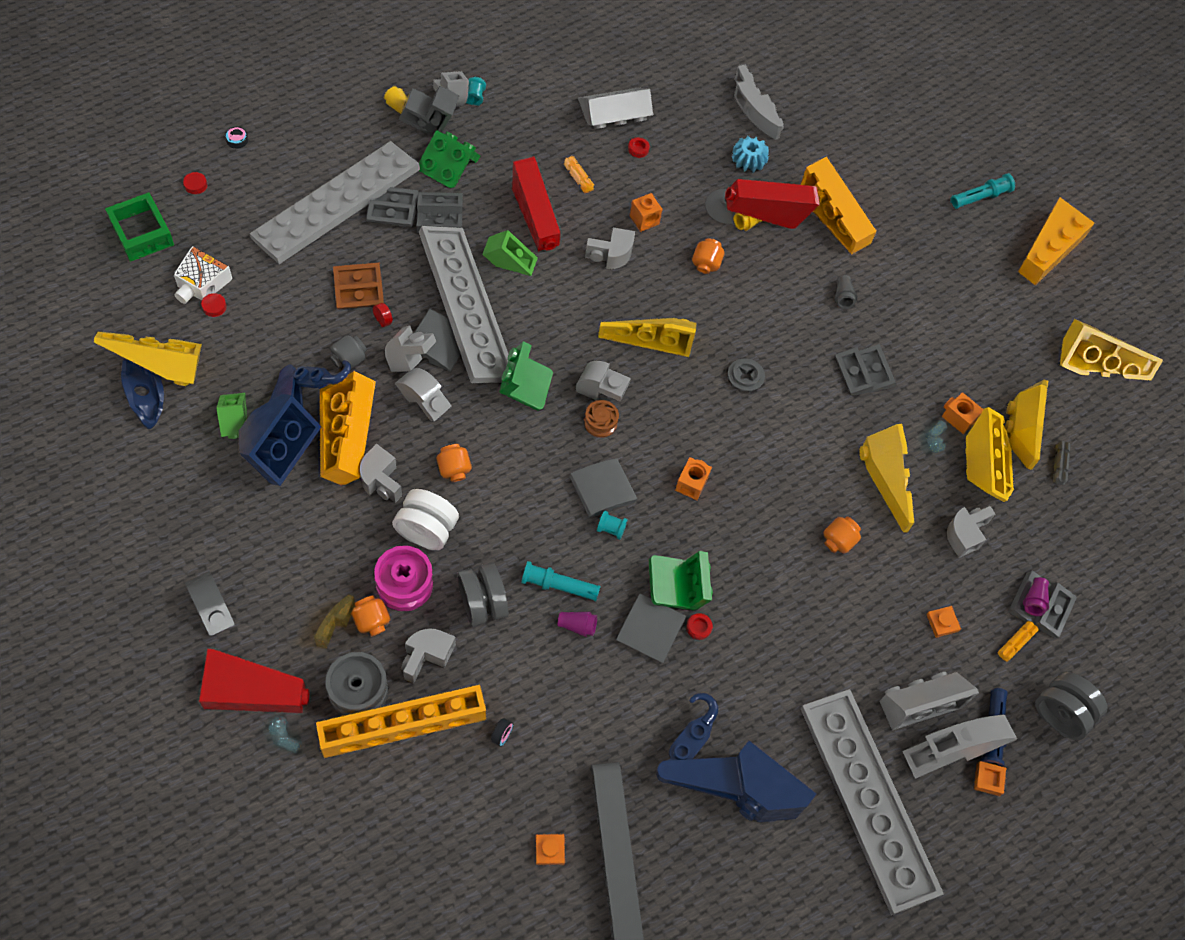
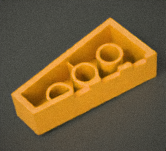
(838, 207)
(1057, 238)
(344, 427)

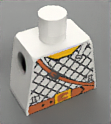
(200, 276)

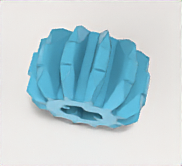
(750, 154)

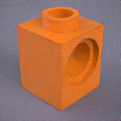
(645, 212)
(970, 410)
(689, 486)

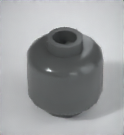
(348, 349)

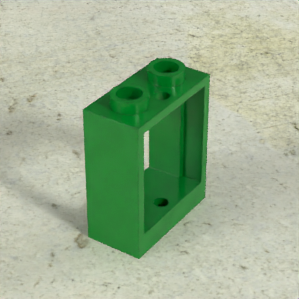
(137, 247)

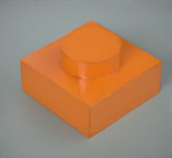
(943, 621)
(990, 778)
(550, 849)

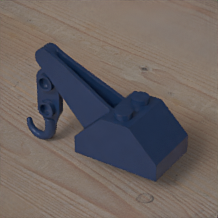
(282, 428)
(751, 779)

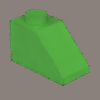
(509, 253)
(231, 414)

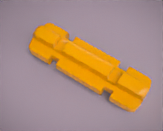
(579, 174)
(1018, 641)

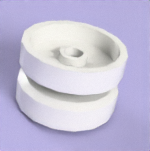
(425, 519)

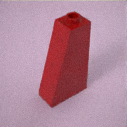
(772, 201)
(535, 204)
(247, 686)

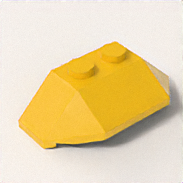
(1026, 423)
(990, 455)

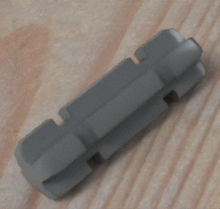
(1061, 462)

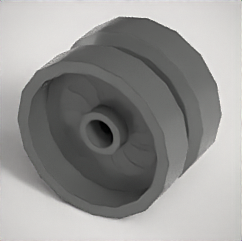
(483, 593)
(356, 670)
(1071, 705)

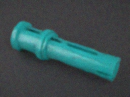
(991, 189)
(547, 578)

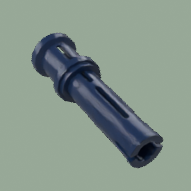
(997, 707)

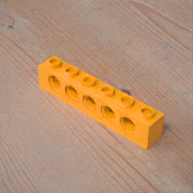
(401, 721)

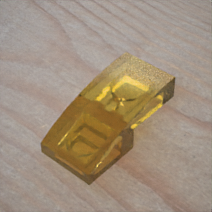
(337, 616)

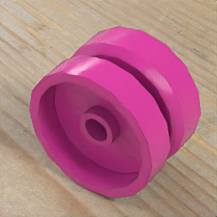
(404, 578)

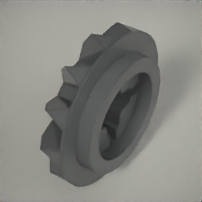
(746, 366)

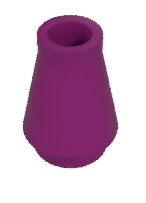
(1037, 598)
(578, 622)

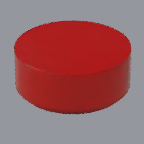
(638, 147)
(195, 183)
(213, 305)
(382, 314)
(699, 626)

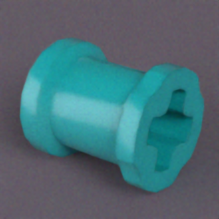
(475, 90)
(612, 525)

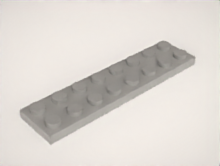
(334, 202)
(466, 303)
(871, 802)

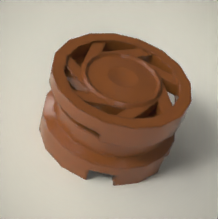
(601, 419)

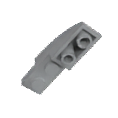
(756, 106)
(959, 741)

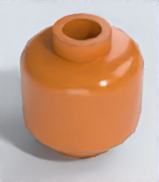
(708, 256)
(454, 462)
(842, 535)
(370, 615)

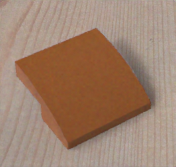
(358, 285)

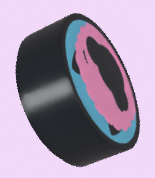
(236, 137)
(501, 732)

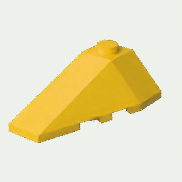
(664, 335)
(1093, 350)
(171, 360)
(885, 464)

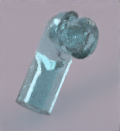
(933, 437)
(280, 736)

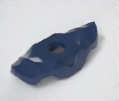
(147, 407)

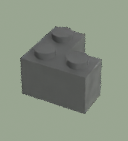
(429, 113)

